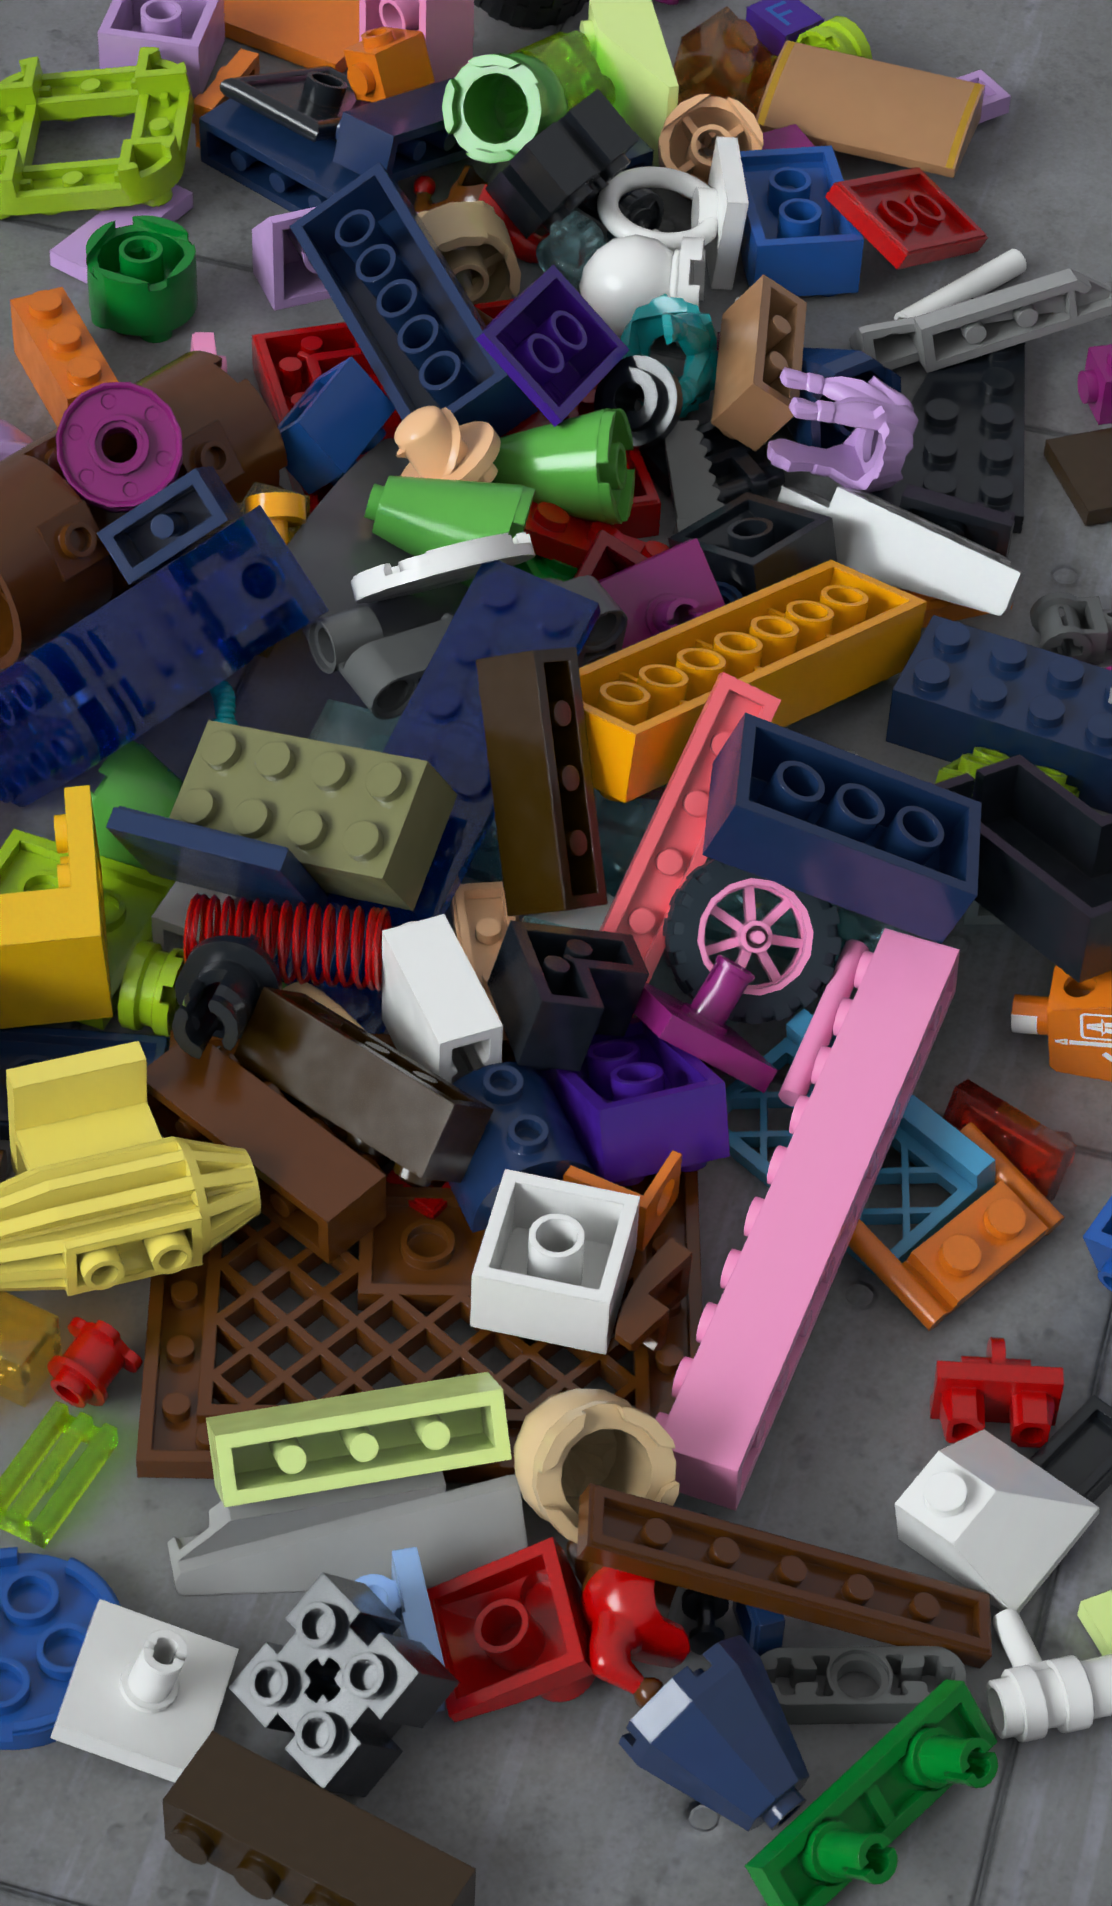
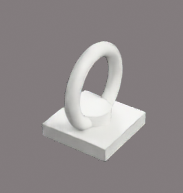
(716, 209)

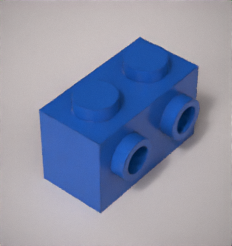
(334, 425)

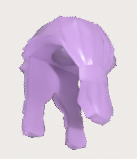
(876, 448)

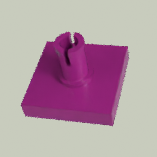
(664, 591)
(701, 1025)

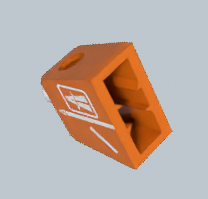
(1076, 1023)

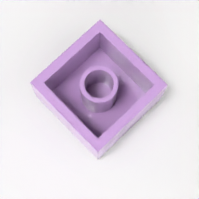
(180, 29)

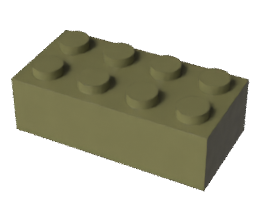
(346, 812)

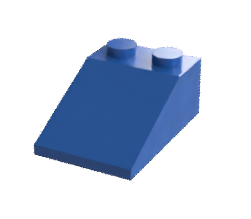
(793, 228)

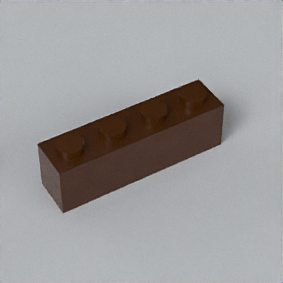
(303, 1172)

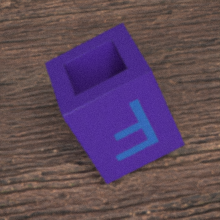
(780, 21)

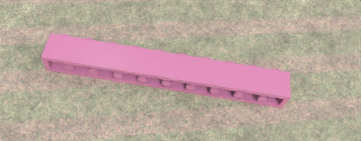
(808, 1216)

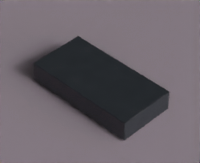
(1081, 1450)

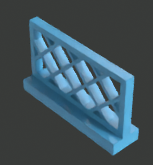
(922, 1138)

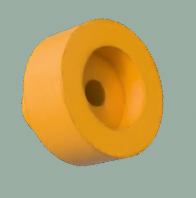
(282, 508)

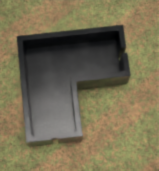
(1044, 864)

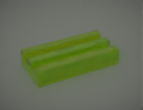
(76, 1430)

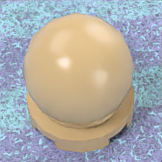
(593, 1440)

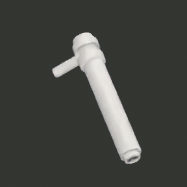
(1047, 1692)

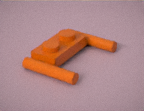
(968, 1248)

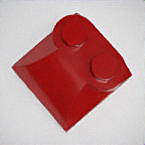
(513, 1632)

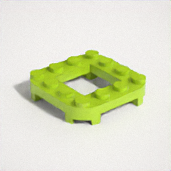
(148, 161)

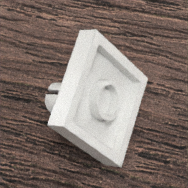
(143, 1691)

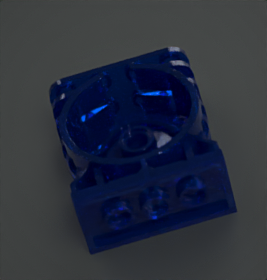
(148, 655)

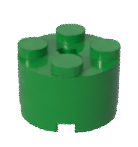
(142, 278)

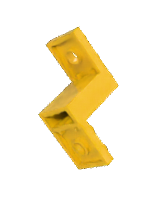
(57, 937)

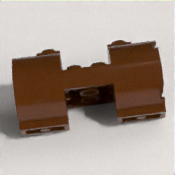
(49, 542)

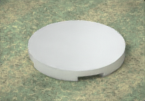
(440, 567)

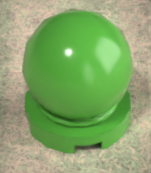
(502, 104)

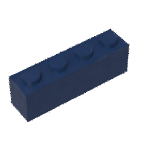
(400, 133)
(270, 157)

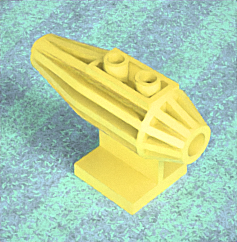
(99, 1186)

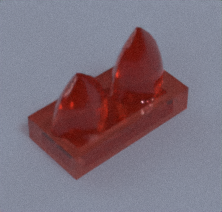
(1032, 1147)

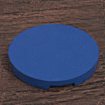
(42, 1630)

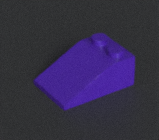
(552, 345)
(640, 1103)

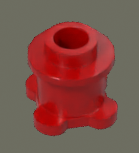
(90, 1363)

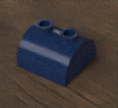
(523, 1135)

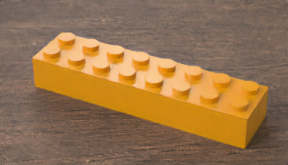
(796, 640)

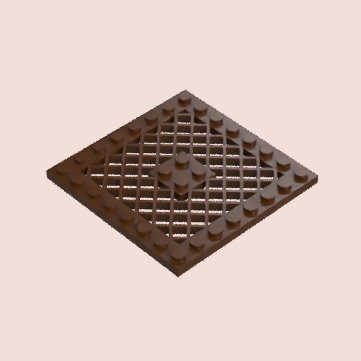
(401, 1270)

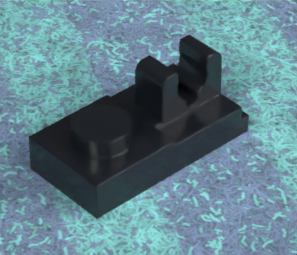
(970, 520)

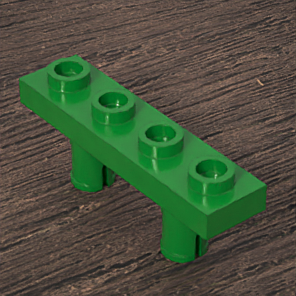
(877, 1799)

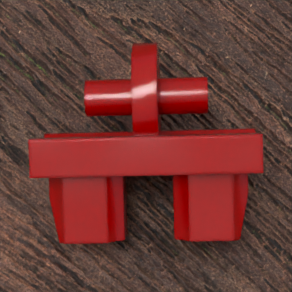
(997, 1392)

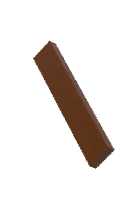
(781, 1574)

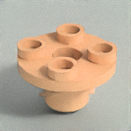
(444, 449)

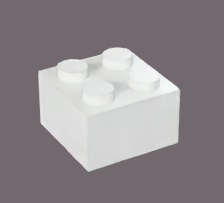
(554, 1261)

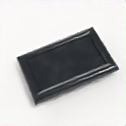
(300, 99)

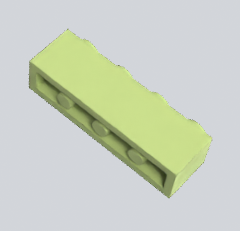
(358, 1438)

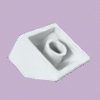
(992, 1518)

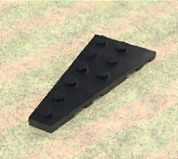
(970, 433)

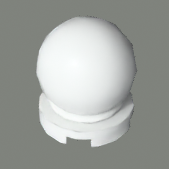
(636, 270)

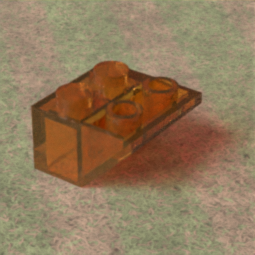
(724, 61)

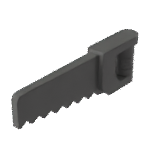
(689, 475)

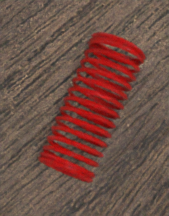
(377, 922)

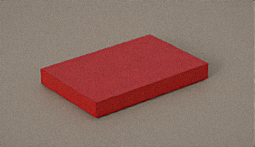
(906, 217)

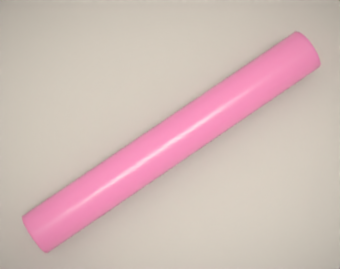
(821, 1025)

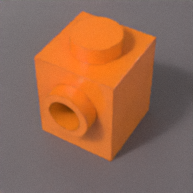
(388, 63)

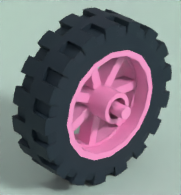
(785, 992)

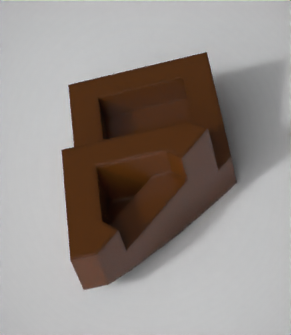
(652, 1296)

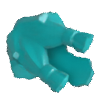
(695, 335)

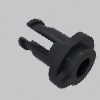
(649, 382)
(220, 991)

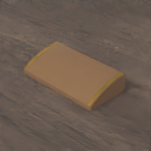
(872, 108)

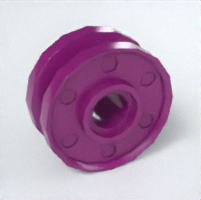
(113, 410)

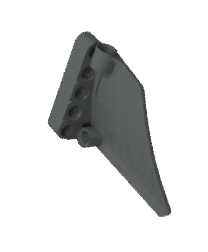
(391, 641)

